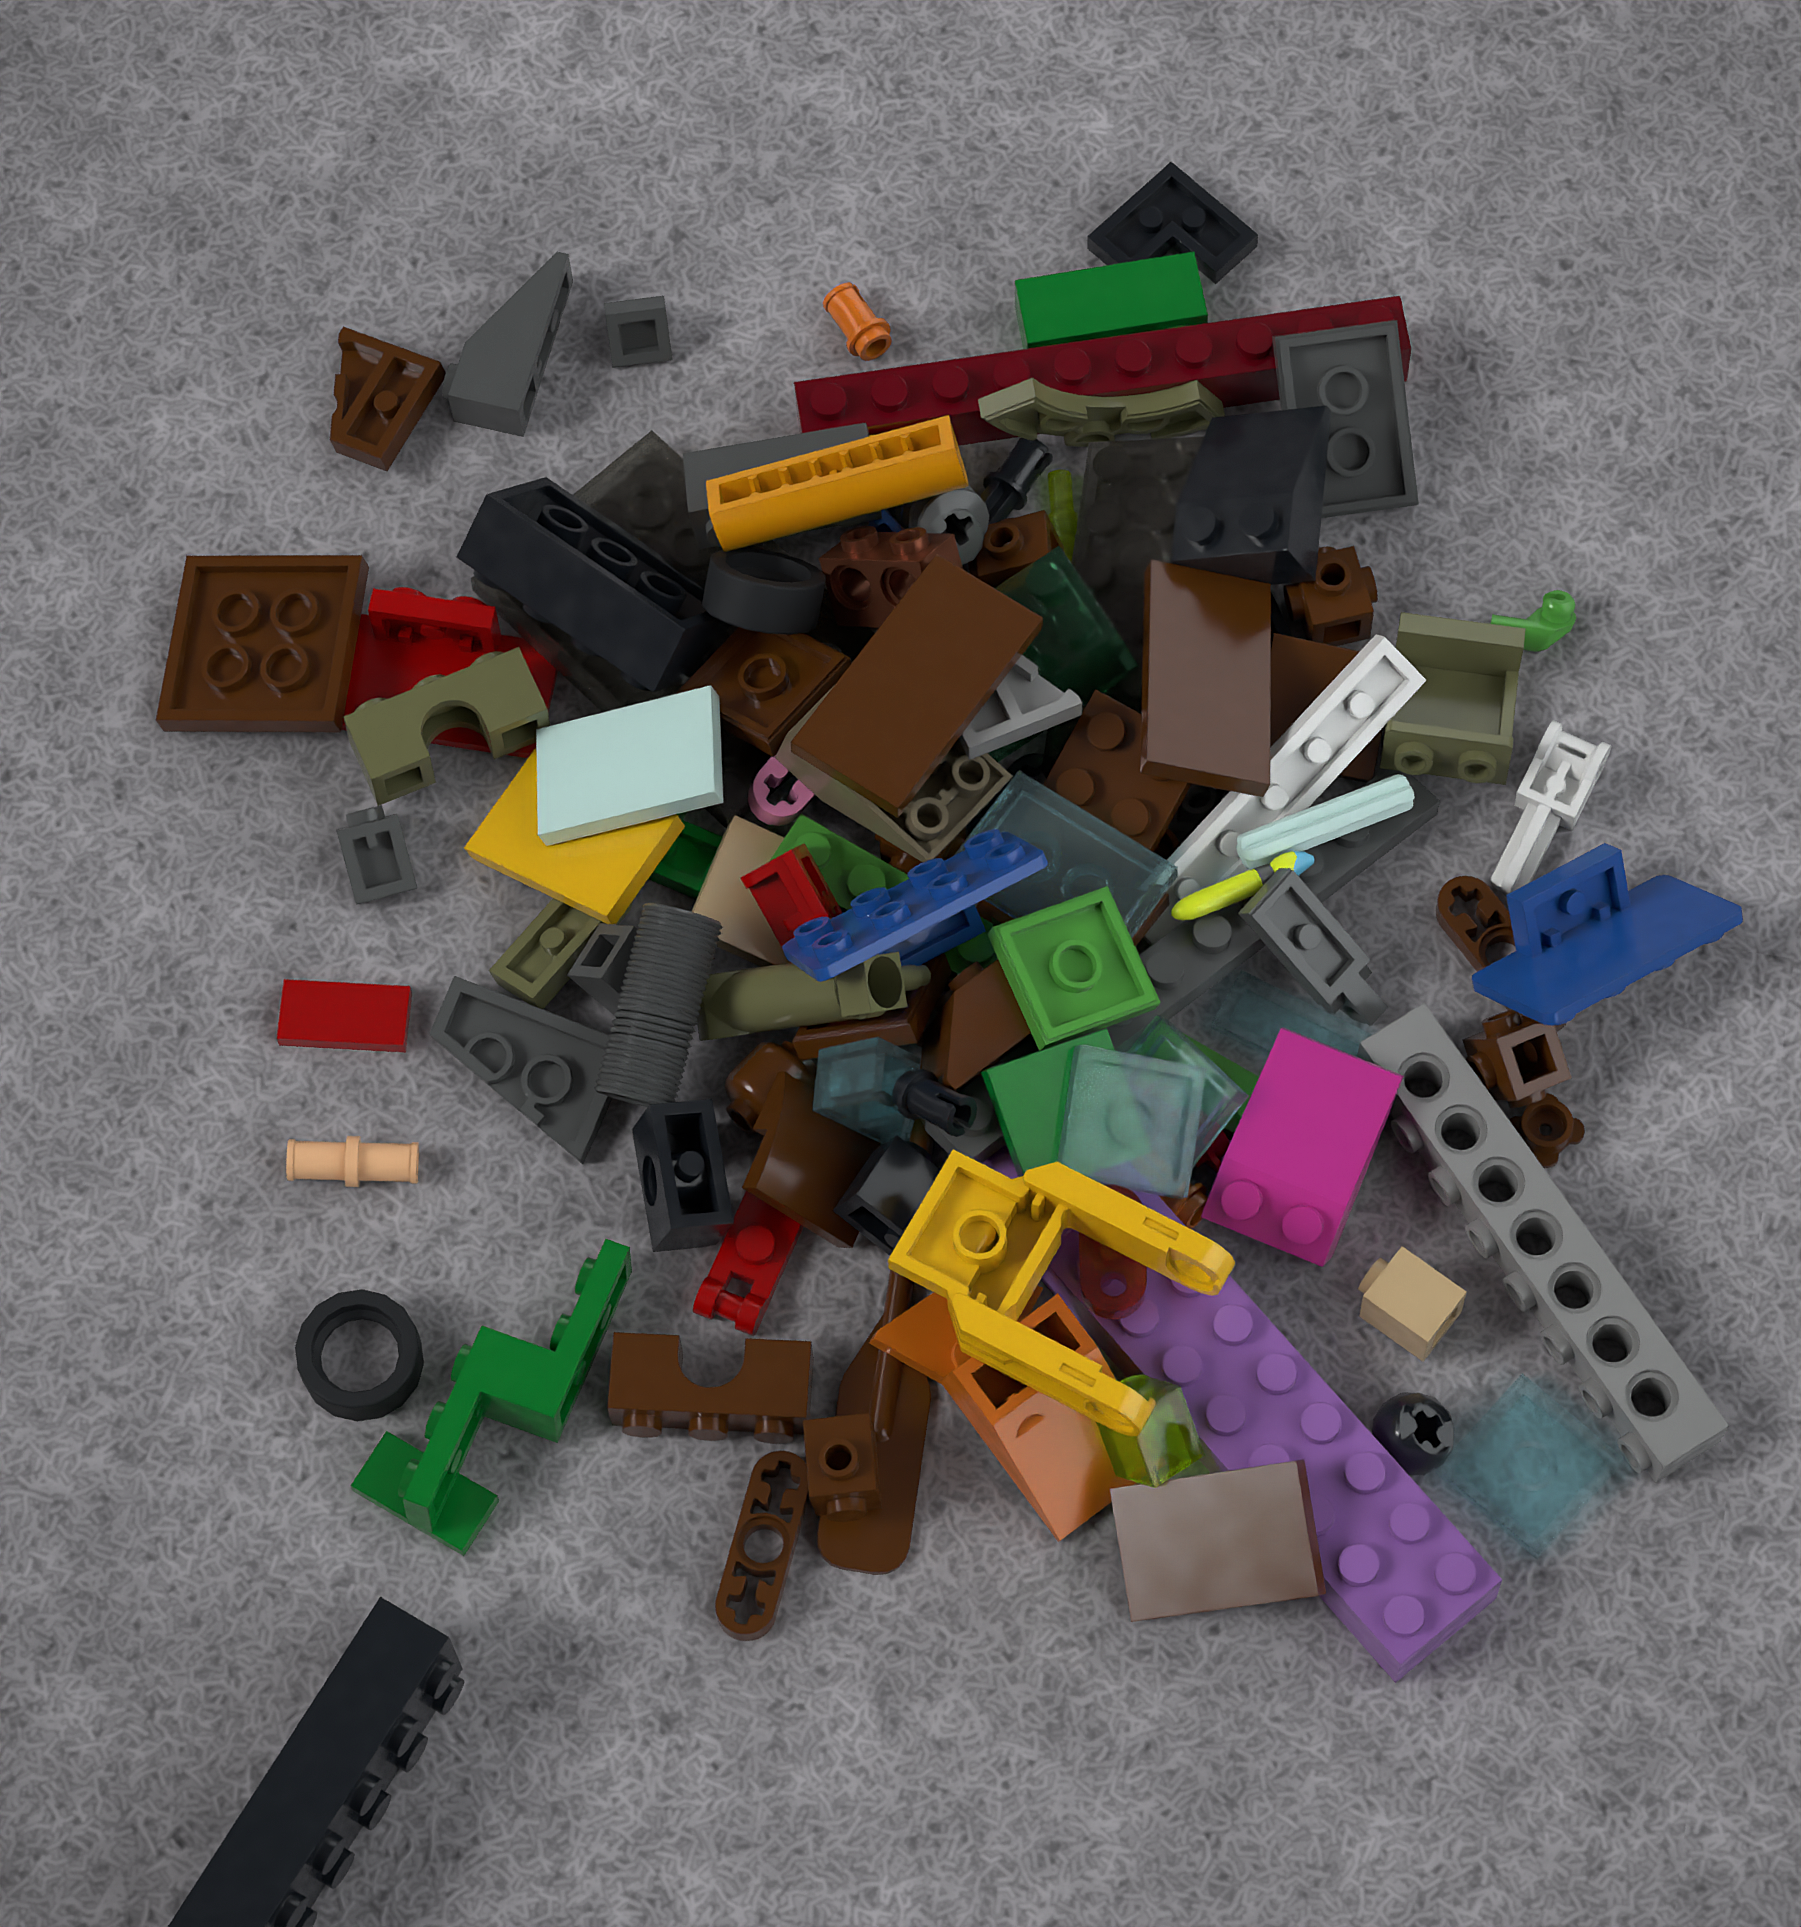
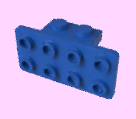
(919, 915)
(1591, 937)

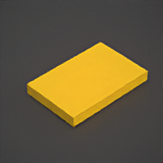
(588, 873)

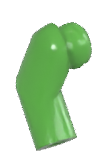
(1546, 623)

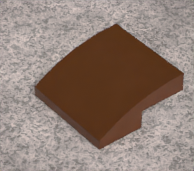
(806, 1161)

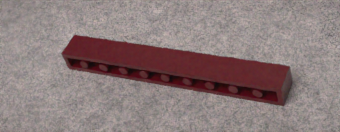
(1225, 356)

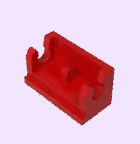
(791, 892)

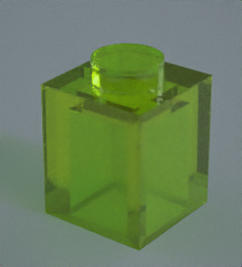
(1166, 1441)

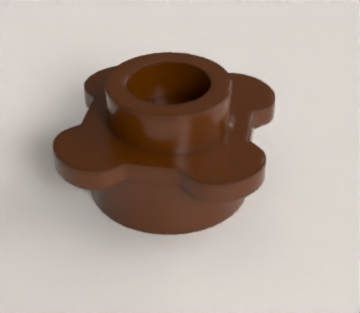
(1558, 1117)

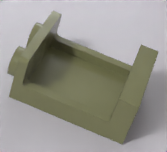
(1465, 709)

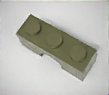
(490, 697)

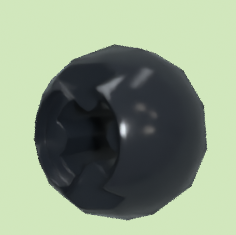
(1415, 1431)

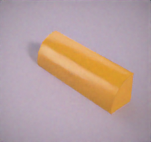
(835, 484)

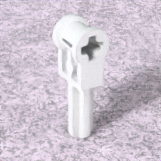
(1551, 797)

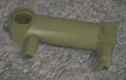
(790, 998)

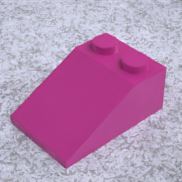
(1302, 1147)

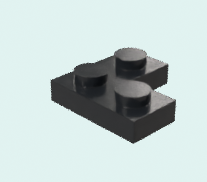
(1175, 215)

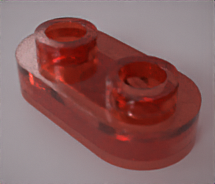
(1101, 1264)

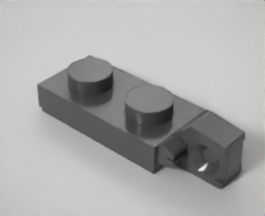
(1313, 946)

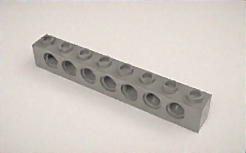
(1690, 1421)

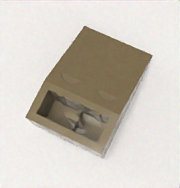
(934, 815)

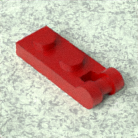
(752, 1252)

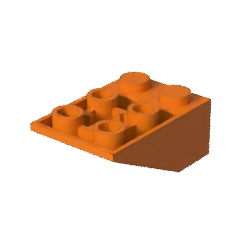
(1041, 1443)

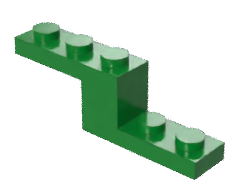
(515, 1384)

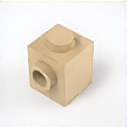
(1410, 1302)

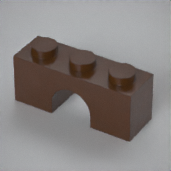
(764, 1398)

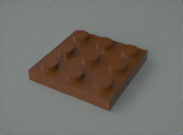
(263, 643)

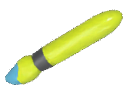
(1238, 887)

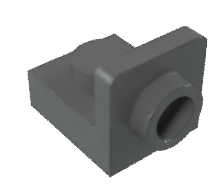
(375, 855)

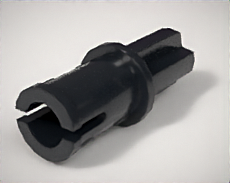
(1013, 480)

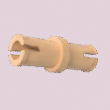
(352, 1161)

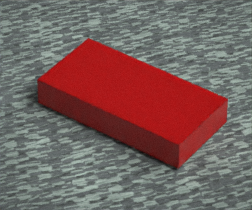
(344, 1015)

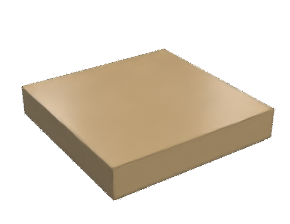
(729, 902)

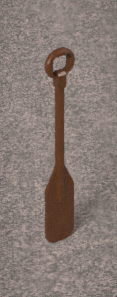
(899, 1410)

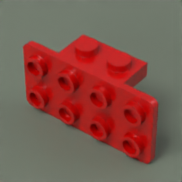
(427, 636)

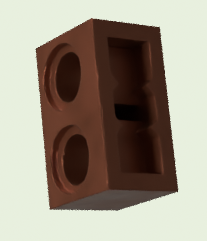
(876, 569)

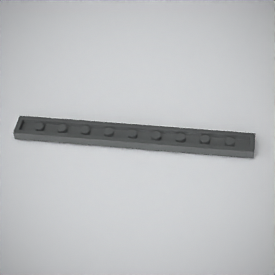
(1206, 951)

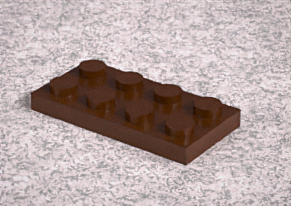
(1104, 777)

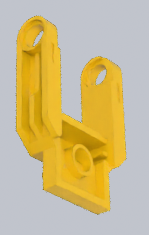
(991, 1241)

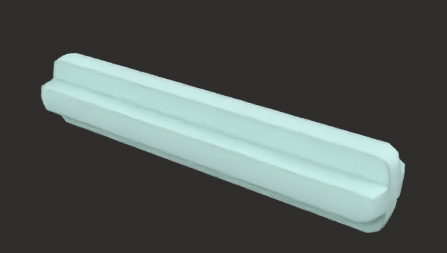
(1325, 821)

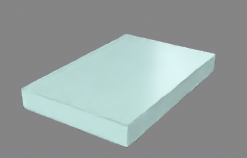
(629, 765)

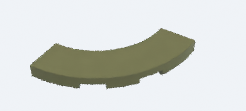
(1082, 419)

